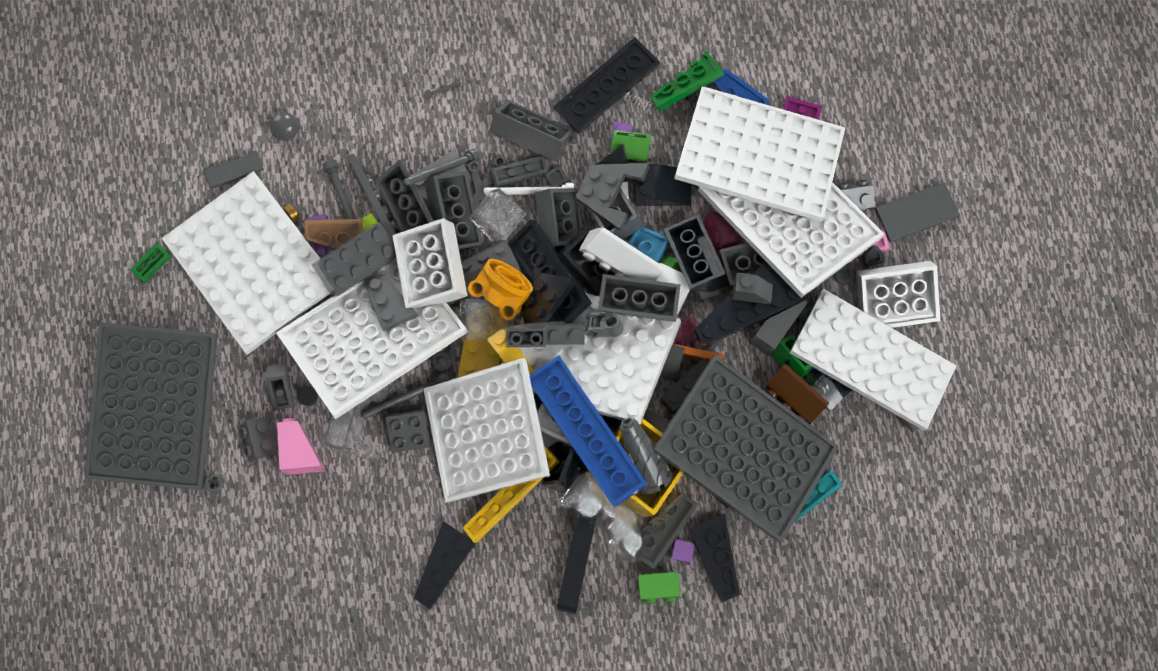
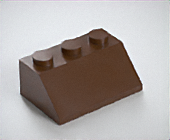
(796, 394)

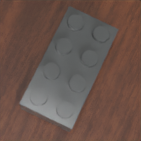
(355, 259)

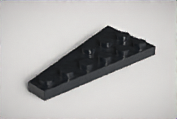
(737, 315)

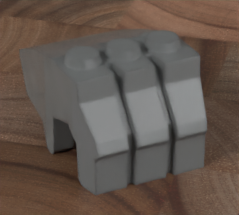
(826, 389)

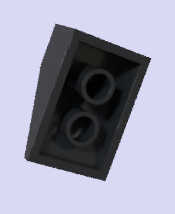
(661, 188)
(563, 473)

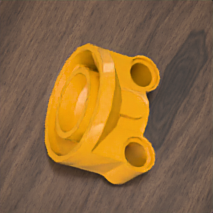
(502, 287)

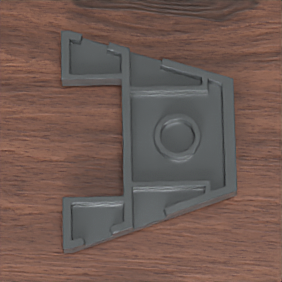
(602, 186)

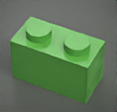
(635, 144)
(658, 587)

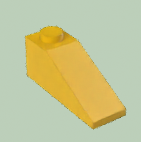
(506, 355)

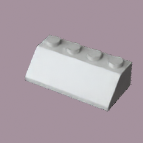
(619, 256)

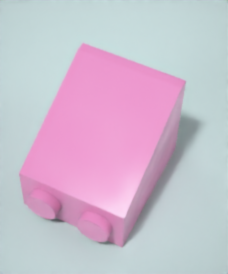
(296, 450)

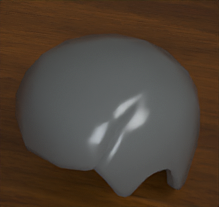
(284, 126)

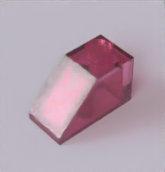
(685, 333)

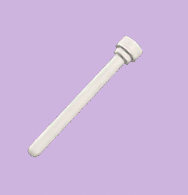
(524, 190)

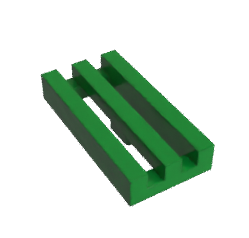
(155, 268)

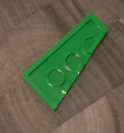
(698, 75)

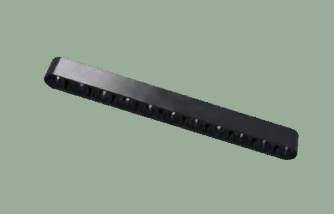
(579, 553)

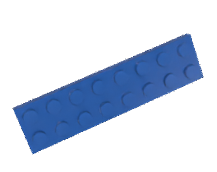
(587, 431)

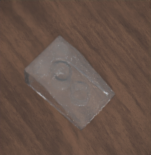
(482, 319)

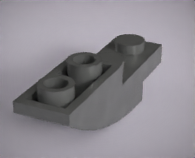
(545, 334)

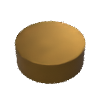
(291, 213)

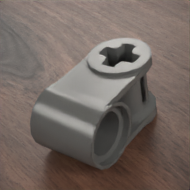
(599, 325)

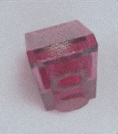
(720, 231)

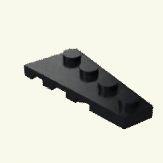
(715, 551)
(444, 561)

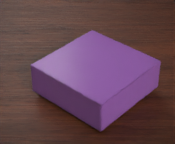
(683, 551)

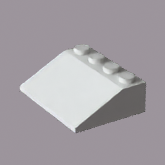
(429, 264)
(900, 293)

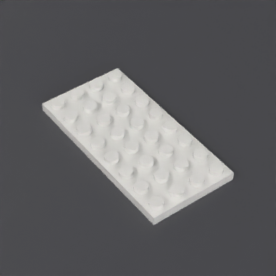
(873, 359)

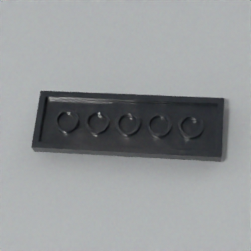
(606, 85)
(538, 256)

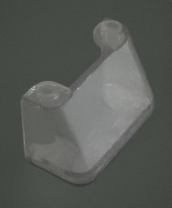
(588, 498)

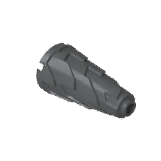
(641, 452)

